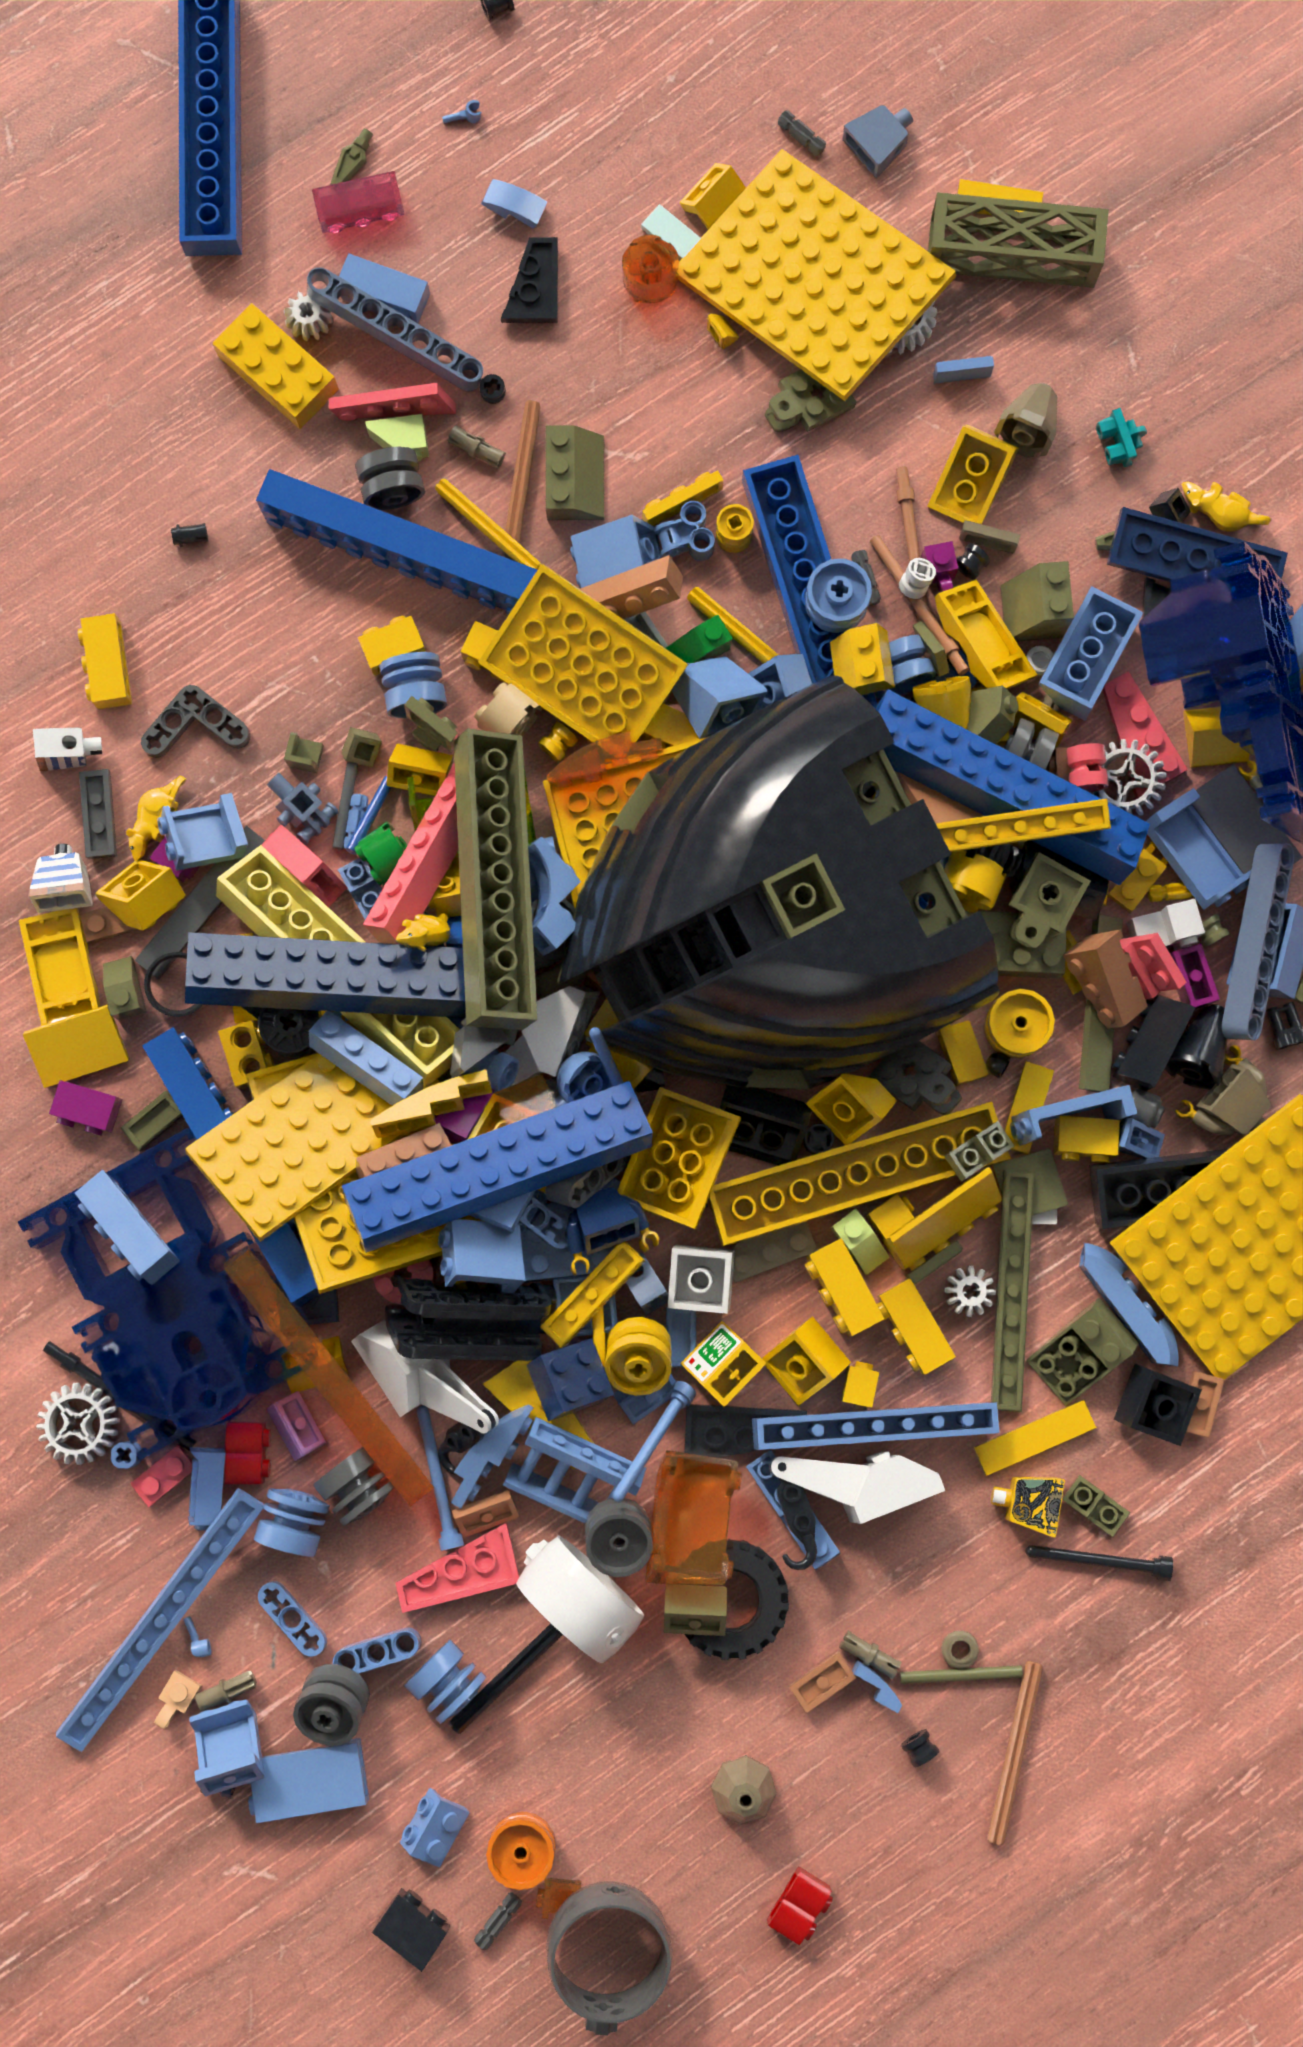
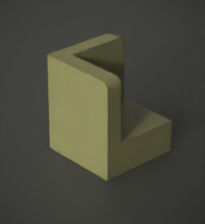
(303, 753)

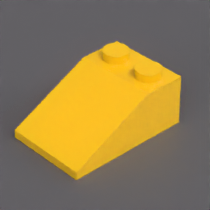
(972, 475)

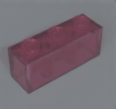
(358, 202)

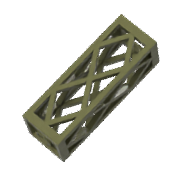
(1075, 265)

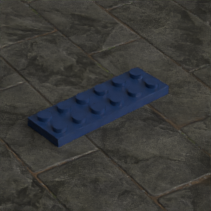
(1171, 548)

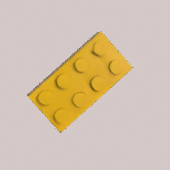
(275, 366)

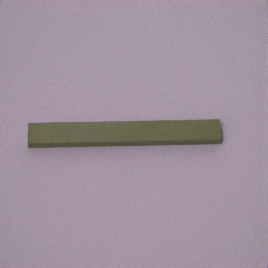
(1012, 1290)

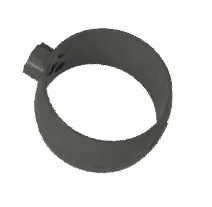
(607, 2010)

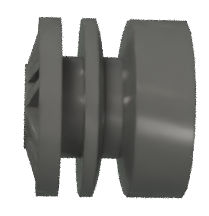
(354, 1486)

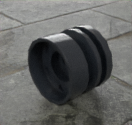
(289, 1043)

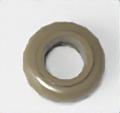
(969, 1659)

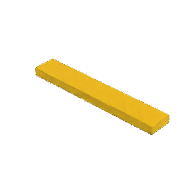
(1025, 825)

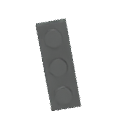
(98, 814)

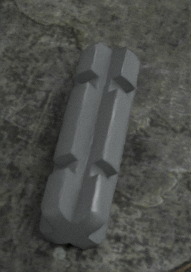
(801, 133)
(861, 559)
(498, 1921)

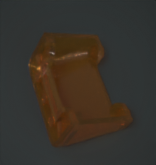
(692, 1520)

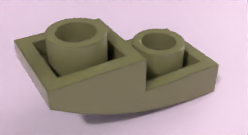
(979, 1151)
(1096, 1506)

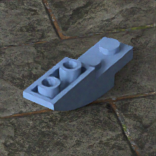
(491, 1450)
(768, 1483)

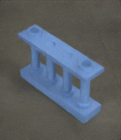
(572, 1452)

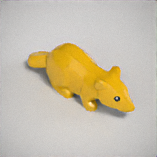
(1225, 511)
(148, 811)
(425, 931)

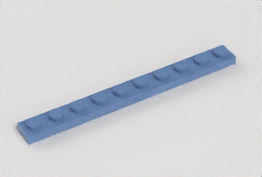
(159, 1619)

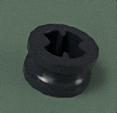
(487, 381)

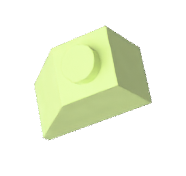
(400, 431)
(860, 1241)

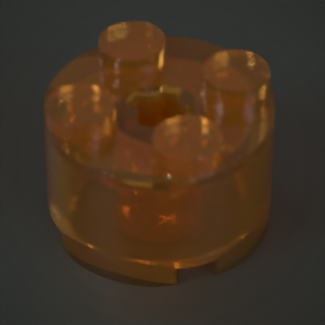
(655, 284)

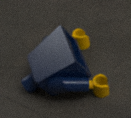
(605, 1222)

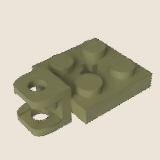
(798, 404)
(430, 729)
(1037, 912)

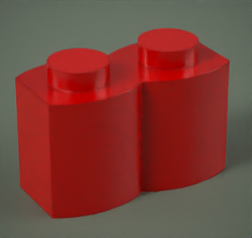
(246, 1453)
(799, 1906)

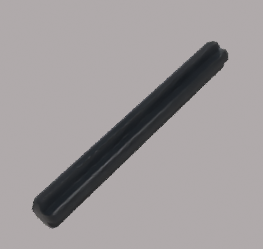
(505, 1678)

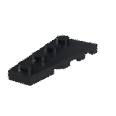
(725, 1430)

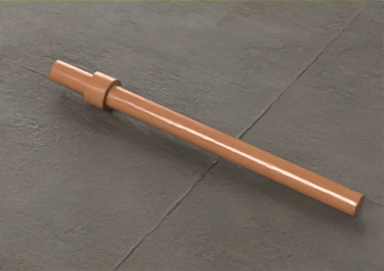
(905, 497)
(949, 645)

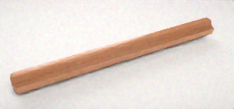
(522, 471)
(1015, 1753)

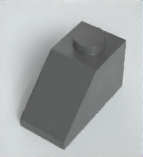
(472, 1045)

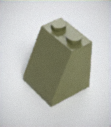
(1038, 602)

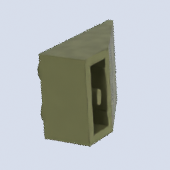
(1083, 1352)

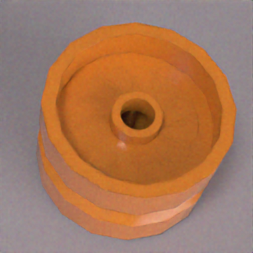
(524, 1831)

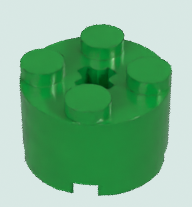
(381, 851)

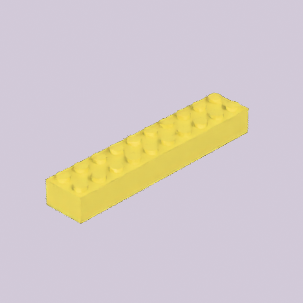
(281, 906)

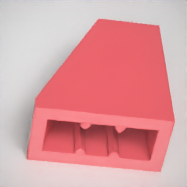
(304, 865)

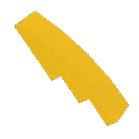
(420, 1108)

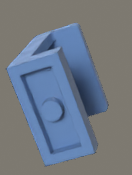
(203, 834)
(481, 1254)
(227, 1747)

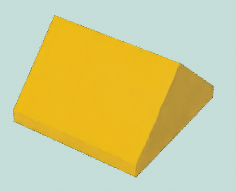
(1206, 741)

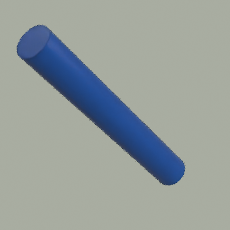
(369, 816)

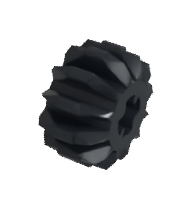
(1005, 855)

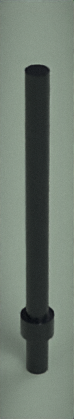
(72, 1363)

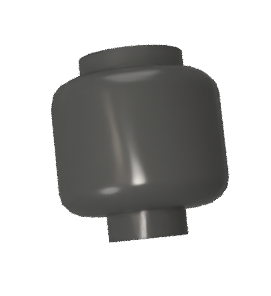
(1148, 1108)

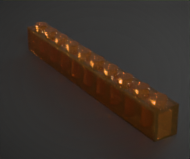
(328, 1375)

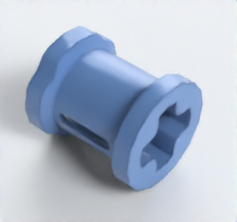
(117, 1454)

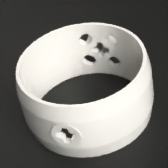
(578, 1598)

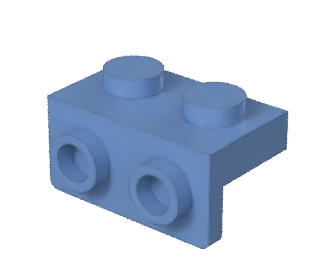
(433, 1828)

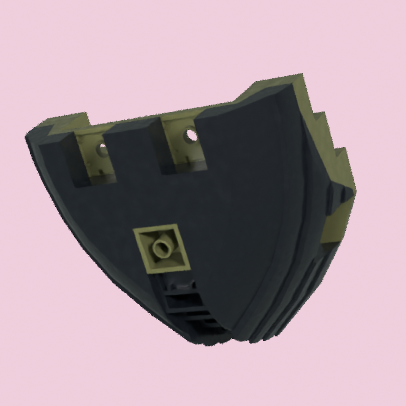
(771, 912)

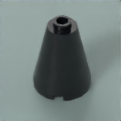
(1201, 1050)

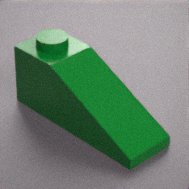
(703, 641)

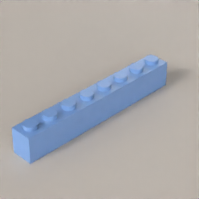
(875, 1425)

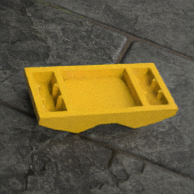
(983, 636)
(59, 965)

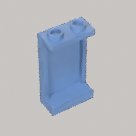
(1195, 852)
(1115, 1103)
(310, 1782)

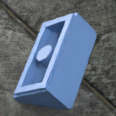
(639, 1406)

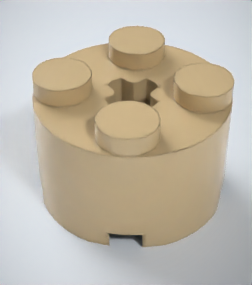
(508, 712)

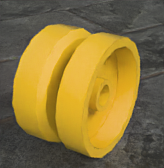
(1029, 1009)
(638, 1356)

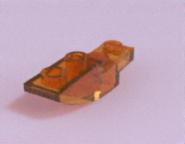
(591, 760)

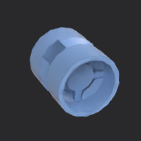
(500, 1068)

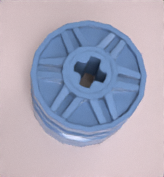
(413, 676)
(291, 1522)
(445, 1682)

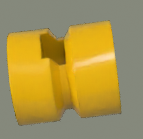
(734, 528)

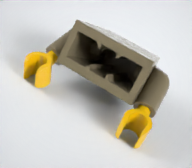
(1235, 1103)

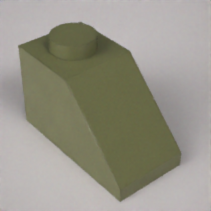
(992, 713)
(123, 988)

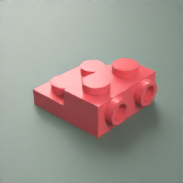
(1152, 964)

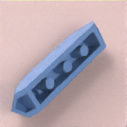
(1105, 1274)

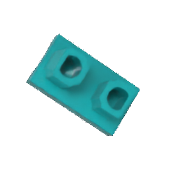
(1126, 438)

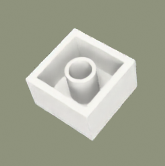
(701, 1279)

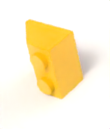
(863, 658)
(141, 894)
(851, 1105)
(806, 1361)

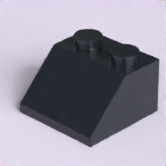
(1157, 1404)
(411, 1928)

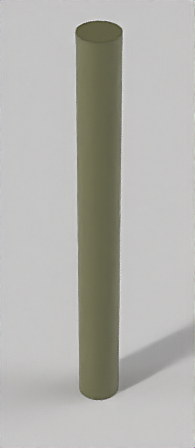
(965, 1674)

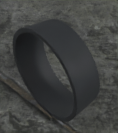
(175, 1013)

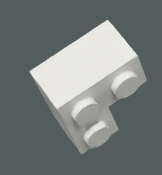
(1176, 924)

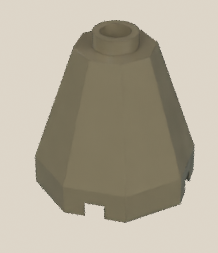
(1030, 421)
(742, 1778)

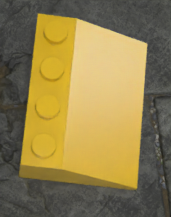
(684, 1159)
(944, 1219)

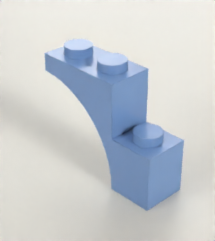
(554, 882)

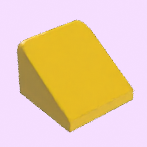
(721, 330)

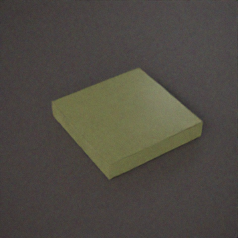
(1048, 1188)

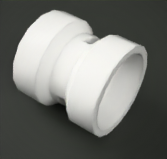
(917, 578)

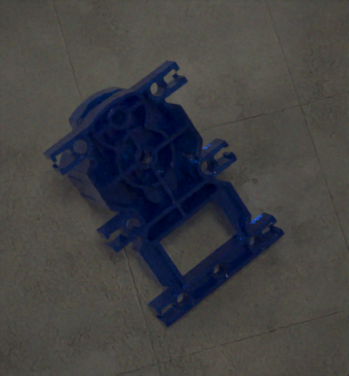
(1237, 647)
(149, 1352)

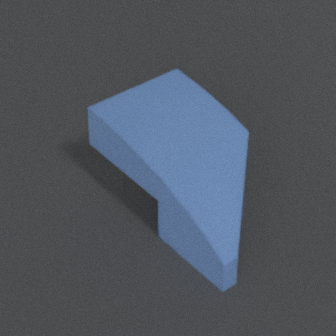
(884, 1693)

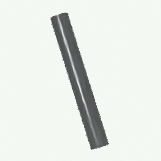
(344, 807)

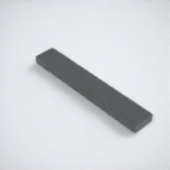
(191, 914)

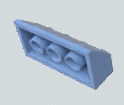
(1089, 652)

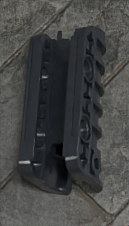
(468, 1320)

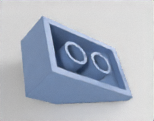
(782, 677)

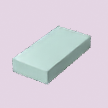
(671, 230)

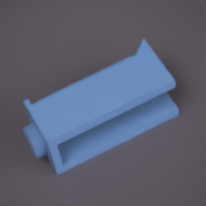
(206, 1486)

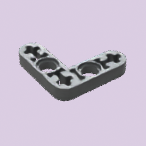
(188, 715)

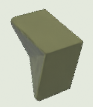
(361, 747)

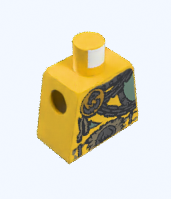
(1032, 1502)

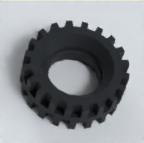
(771, 1609)

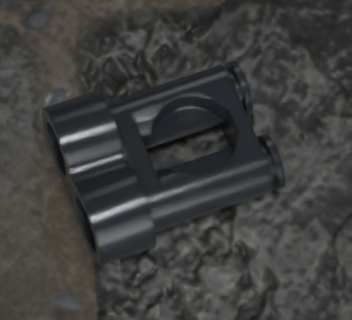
(1285, 1037)

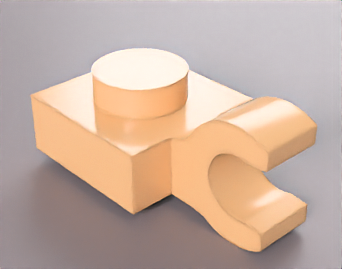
(177, 1695)

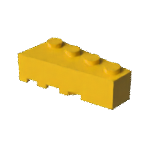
(516, 1389)

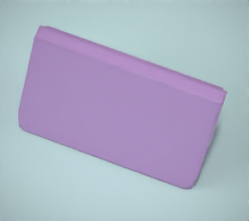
(296, 1425)

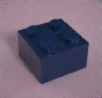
(570, 1379)

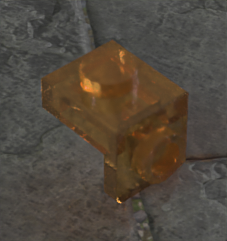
(554, 1893)

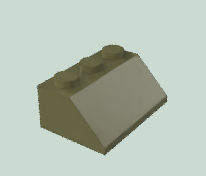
(574, 473)

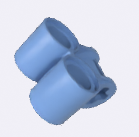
(685, 533)

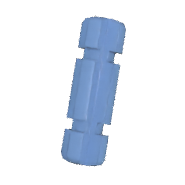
(355, 815)

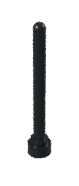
(1160, 1567)

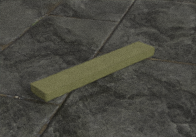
(1097, 1039)

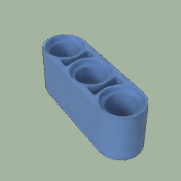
(388, 1641)

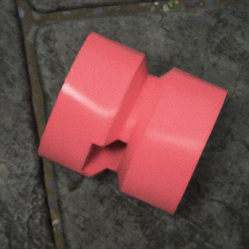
(1087, 766)

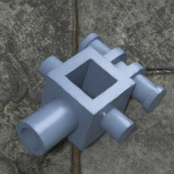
(298, 805)

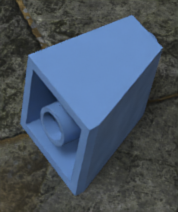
(613, 549)
(717, 694)

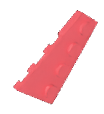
(405, 401)
(1137, 721)
(469, 1570)

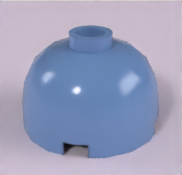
(581, 1076)

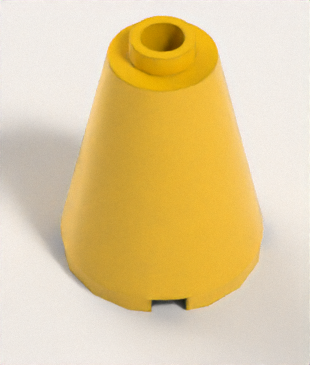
(946, 698)

